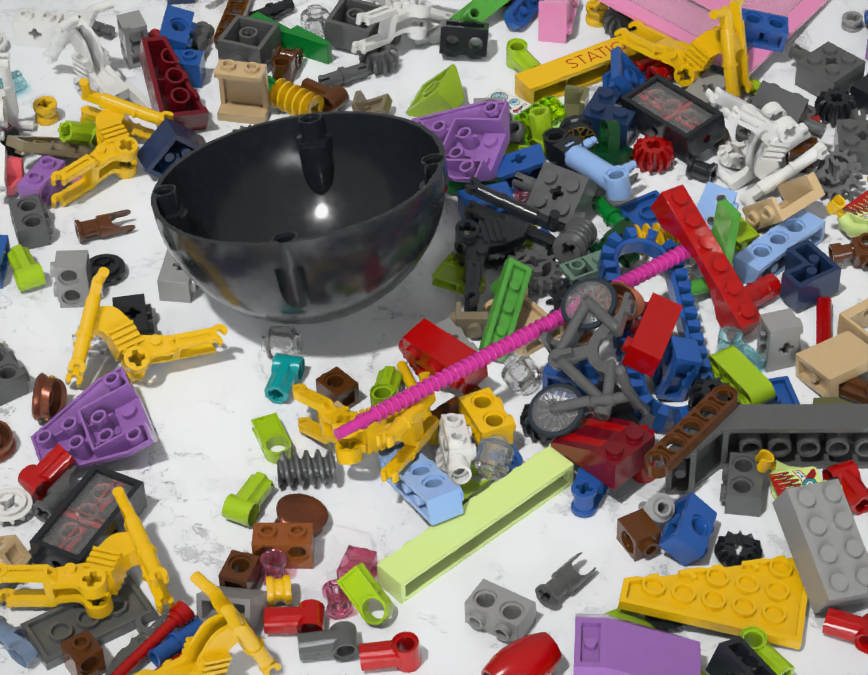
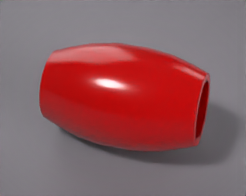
(526, 656)

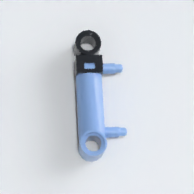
(573, 155)

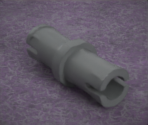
(343, 75)

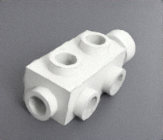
(456, 447)

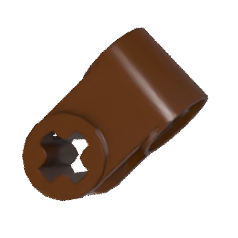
(286, 63)

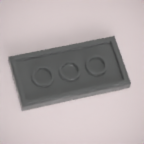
(69, 619)

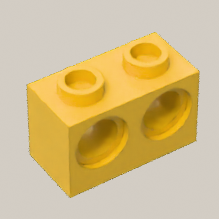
(486, 415)

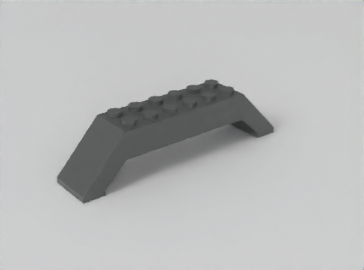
(792, 432)

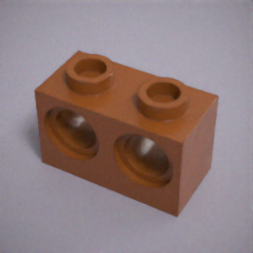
(293, 539)

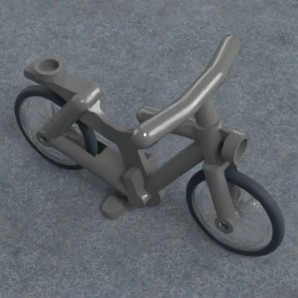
(561, 406)

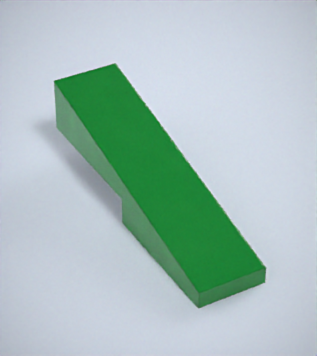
(298, 37)

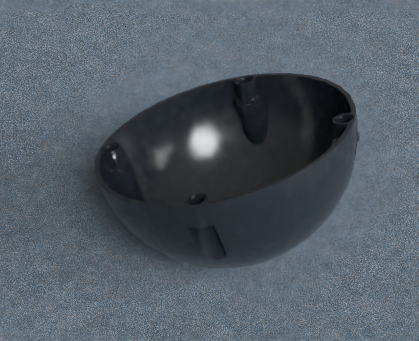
(304, 226)

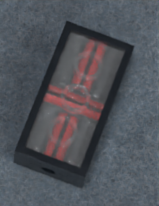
(675, 114)
(86, 518)

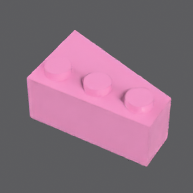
(556, 20)

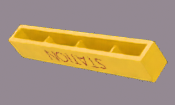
(576, 69)

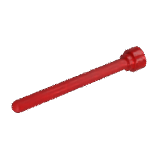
(179, 615)

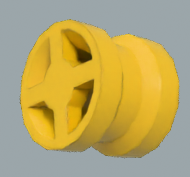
(595, 13)
(46, 111)
(279, 590)

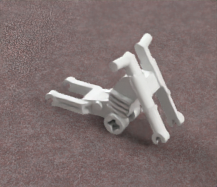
(395, 19)
(90, 57)
(8, 113)
(765, 145)

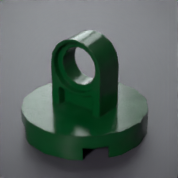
(609, 144)
(626, 260)

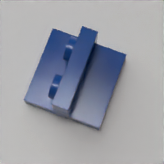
(623, 74)

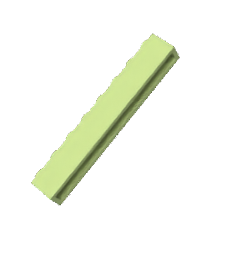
(483, 520)

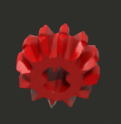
(653, 154)

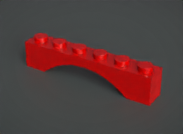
(684, 221)

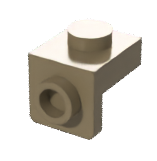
(378, 104)
(472, 322)

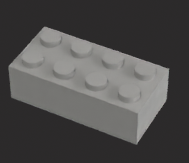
(824, 544)

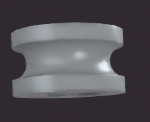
(852, 21)

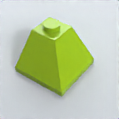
(438, 94)

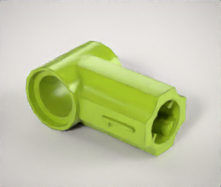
(518, 56)
(540, 121)
(78, 133)
(25, 270)
(386, 385)
(246, 504)
(758, 642)

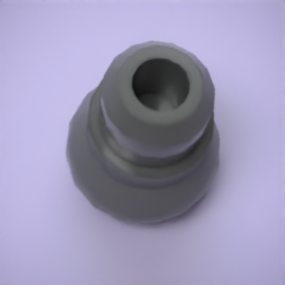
(517, 132)

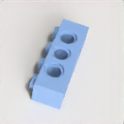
(769, 251)
(426, 487)

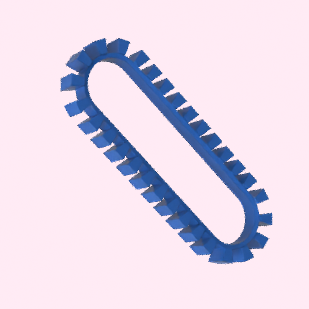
(679, 292)

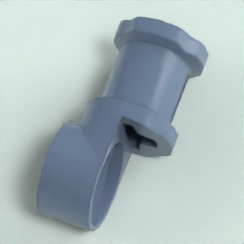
(15, 643)

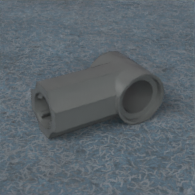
(338, 642)

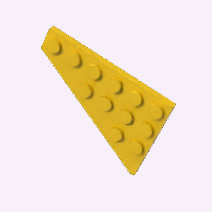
(726, 598)

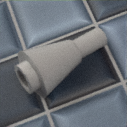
(433, 36)
(659, 507)

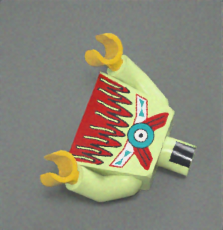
(853, 216)
(784, 476)

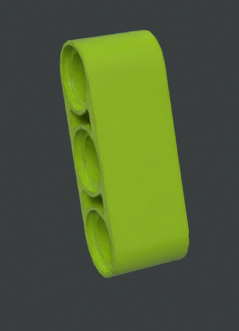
(742, 375)

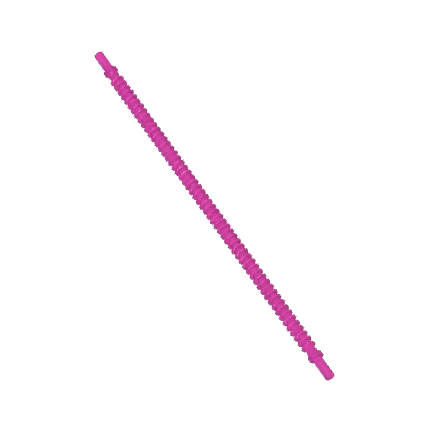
(496, 350)

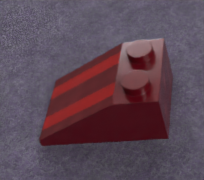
(607, 448)

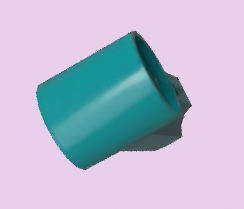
(285, 372)

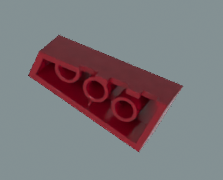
(170, 85)

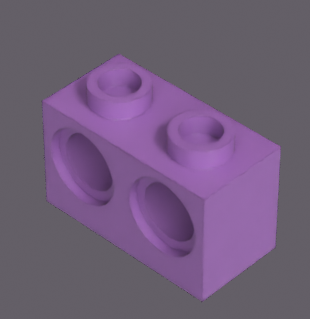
(39, 180)

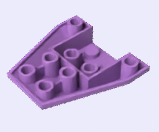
(472, 138)
(99, 423)
(627, 648)

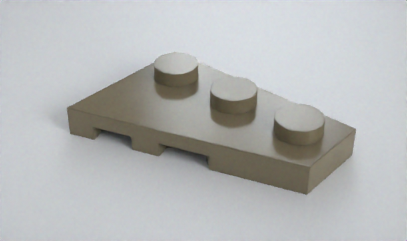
(46, 146)

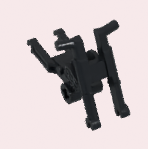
(496, 234)

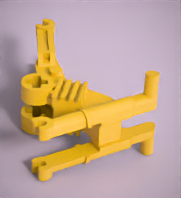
(697, 57)
(113, 143)
(126, 343)
(402, 426)
(97, 577)
(210, 646)

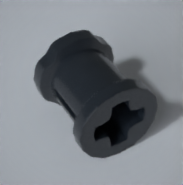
(701, 169)

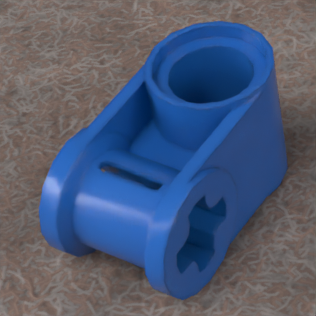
(587, 494)

